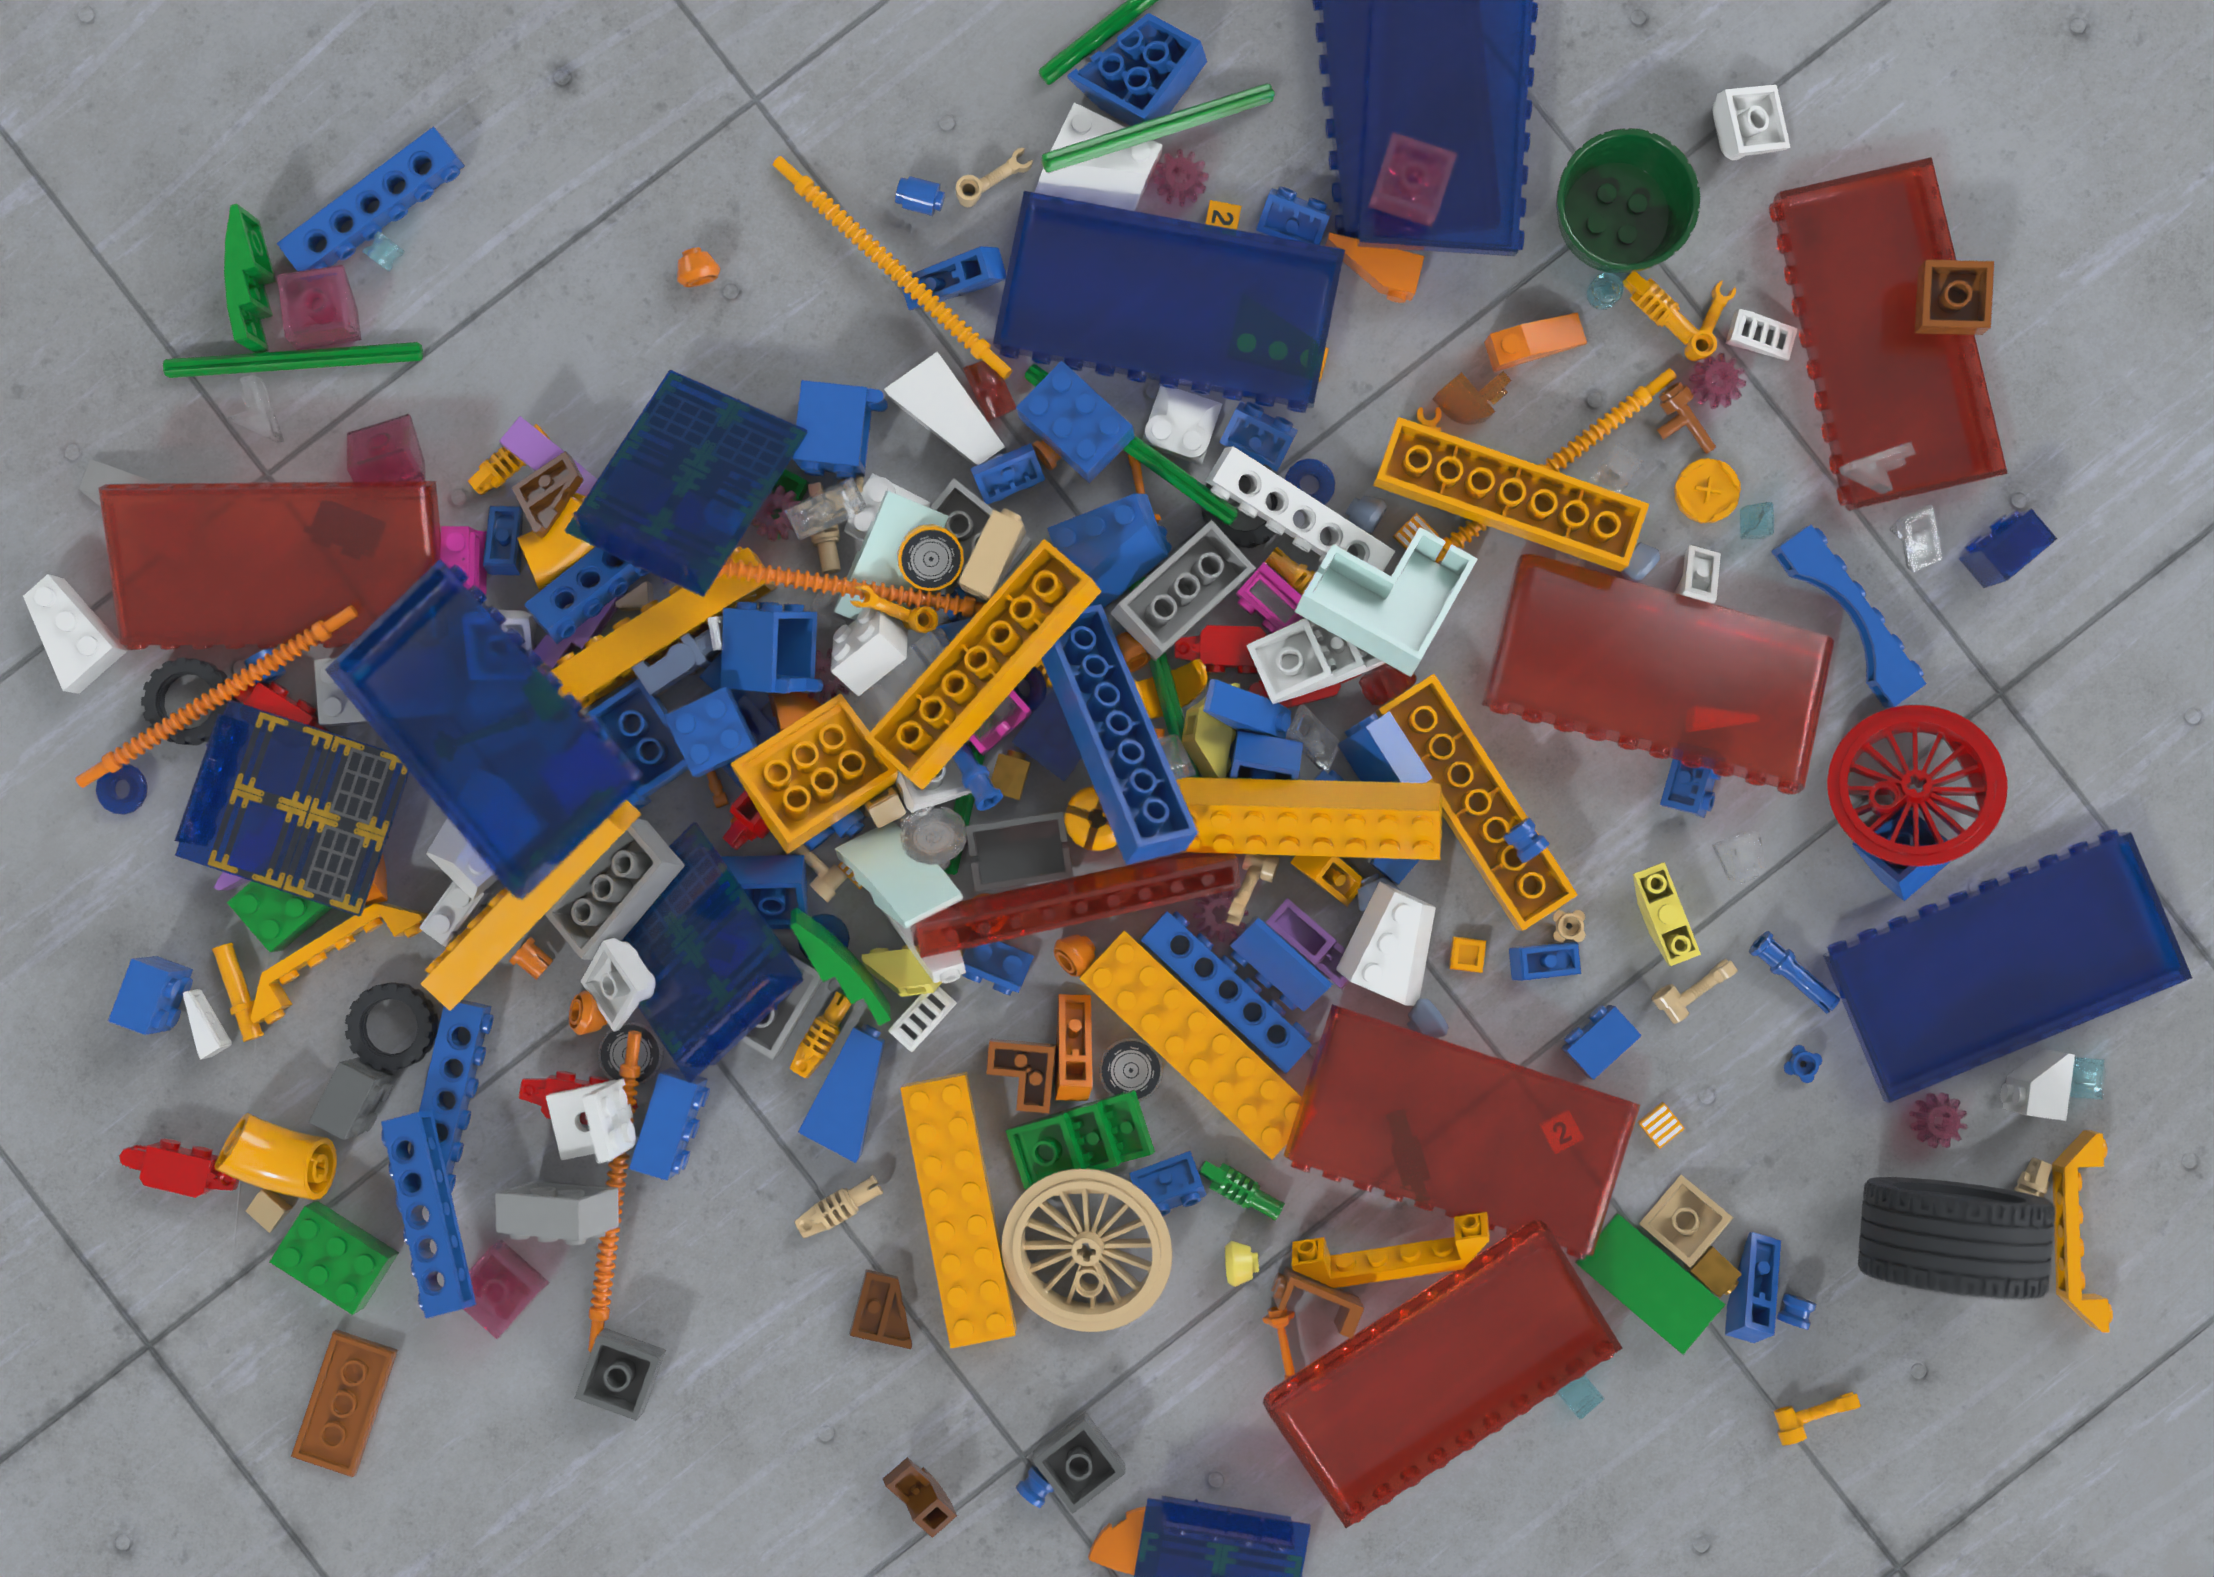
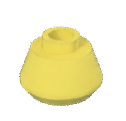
(1240, 1263)

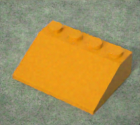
(814, 773)

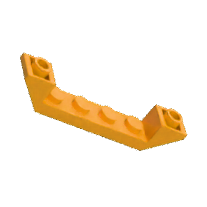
(271, 997)
(2085, 1151)
(1314, 1260)

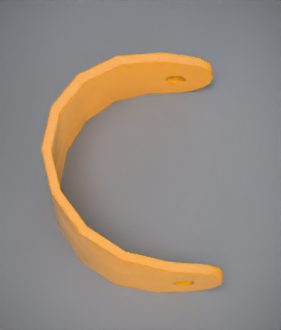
(1189, 684)

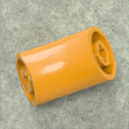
(555, 551)
(278, 1158)

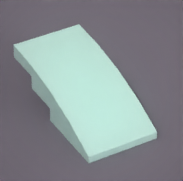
(878, 553)
(897, 882)

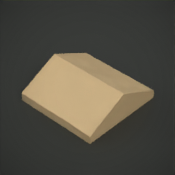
(1685, 1221)

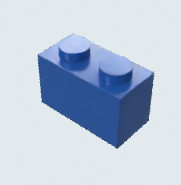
(1600, 1040)

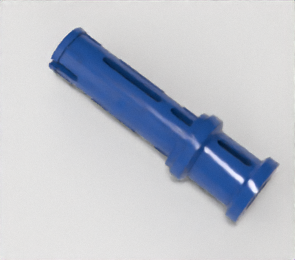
(977, 779)
(1783, 963)

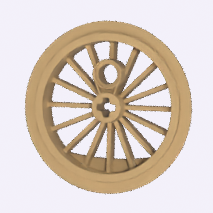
(1064, 1310)

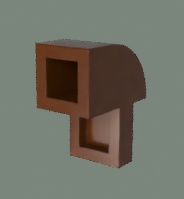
(922, 1495)

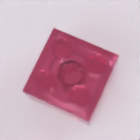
(1412, 179)
(503, 1288)

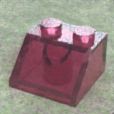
(318, 307)
(386, 452)

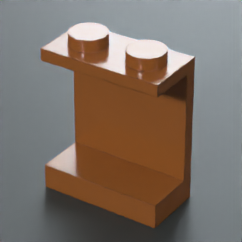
(1350, 1304)

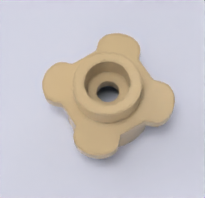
(1576, 932)

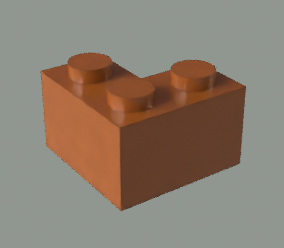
(1033, 1066)

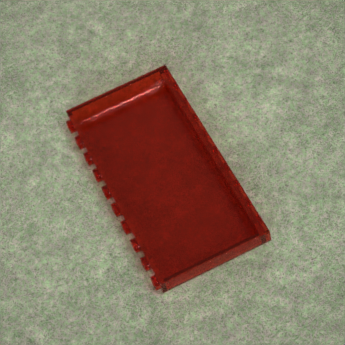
(1879, 384)
(262, 557)
(1659, 673)
(1459, 1130)
(1441, 1372)

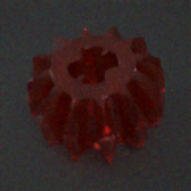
(1385, 684)

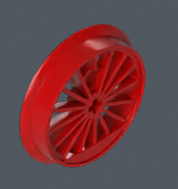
(1971, 748)

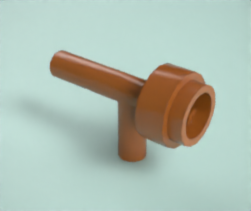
(1676, 399)

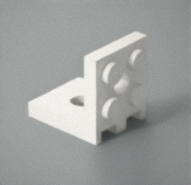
(607, 1116)

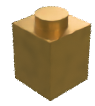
(1011, 774)
(1715, 1272)

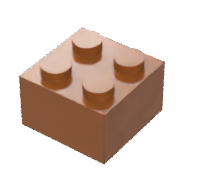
(1954, 297)

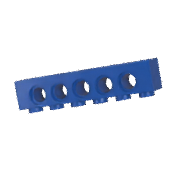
(377, 186)
(574, 588)
(1281, 1053)
(440, 1078)
(442, 1223)

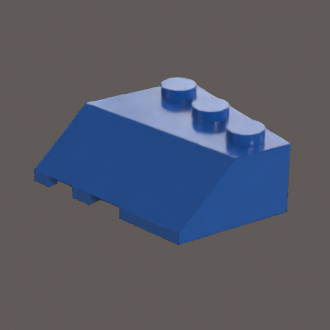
(1142, 71)
(1112, 544)

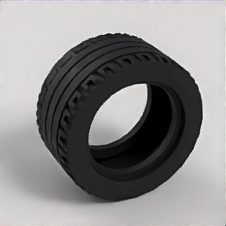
(1956, 1238)

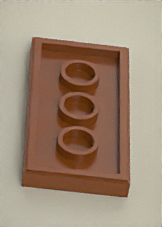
(344, 1403)

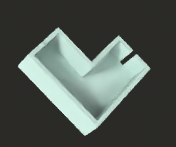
(1387, 613)

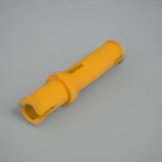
(237, 991)

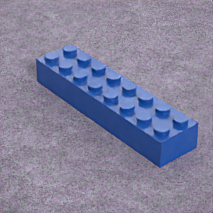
(1118, 741)

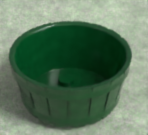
(1627, 201)

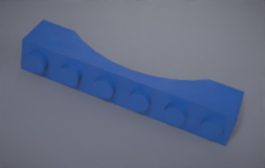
(1888, 669)

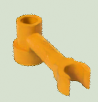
(1704, 338)
(919, 619)
(1792, 1422)

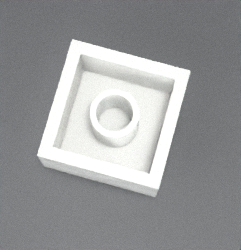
(868, 649)

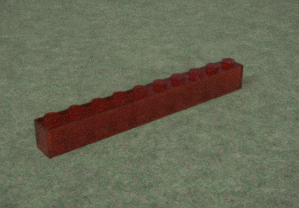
(1075, 901)

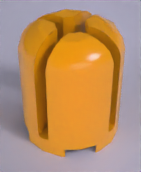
(1080, 827)

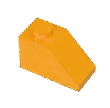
(1331, 875)

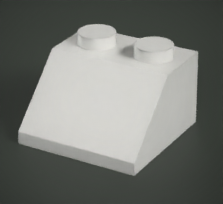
(2040, 1086)

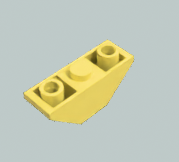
(1208, 741)
(1664, 914)
(900, 971)

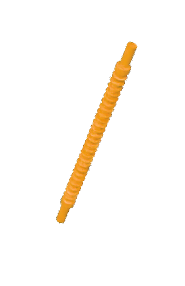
(805, 187)
(1641, 397)

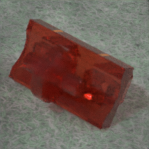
(989, 390)

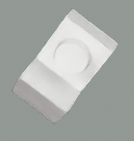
(1700, 574)

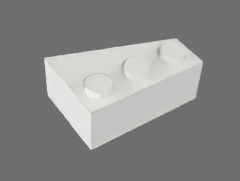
(71, 633)

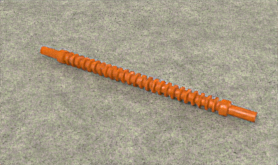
(967, 606)
(114, 761)
(599, 1311)

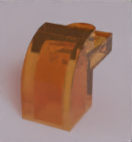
(1467, 405)

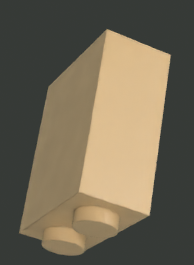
(993, 554)

